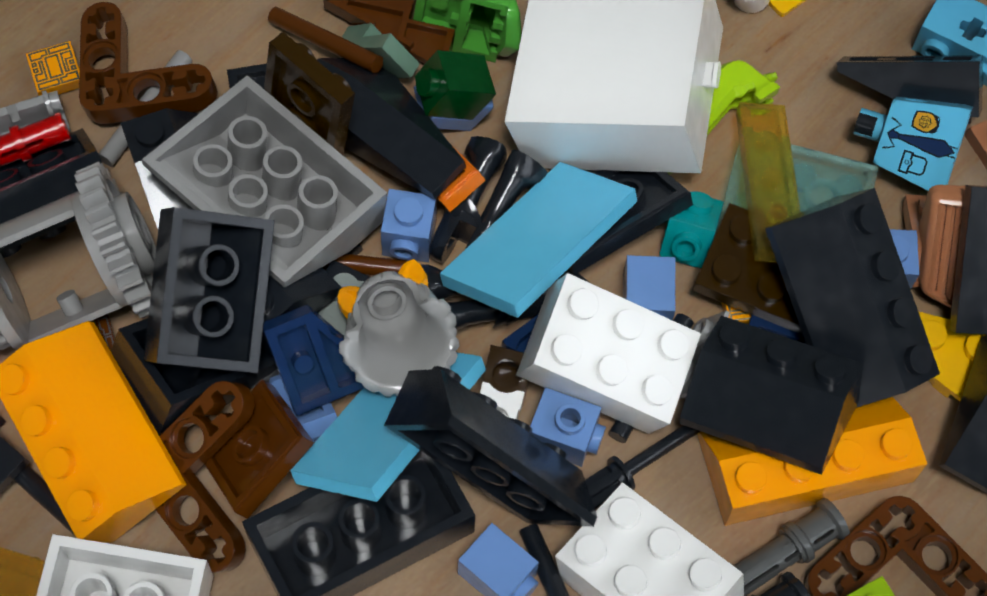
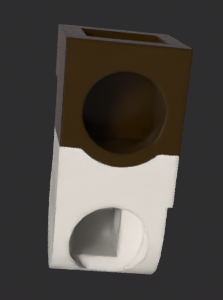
(502, 382)

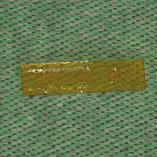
(766, 171)

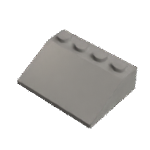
(266, 163)

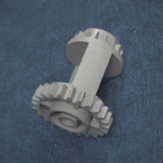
(116, 242)

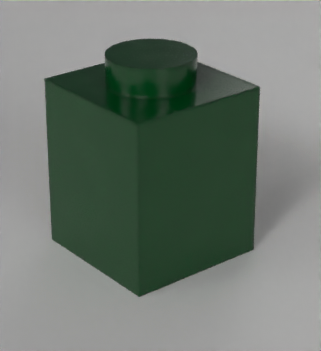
(454, 85)

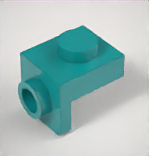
(692, 230)

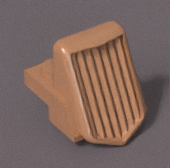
(938, 228)

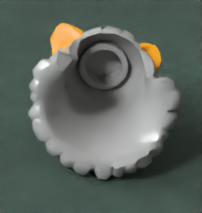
(395, 328)

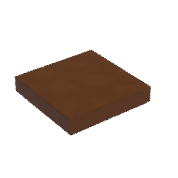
(260, 452)

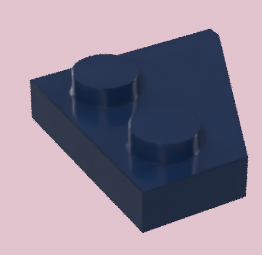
(309, 359)

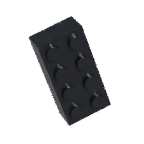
(347, 543)

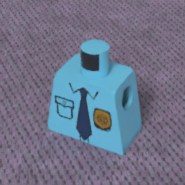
(916, 138)

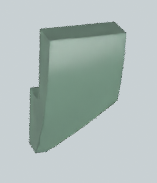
(395, 56)

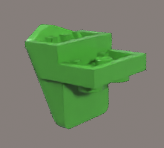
(479, 25)

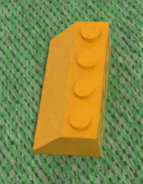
(87, 432)
(872, 455)

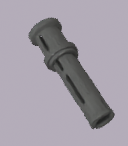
(794, 544)

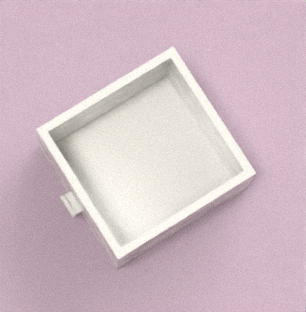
(616, 83)

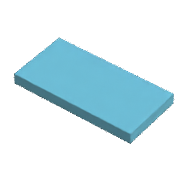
(538, 239)
(361, 454)

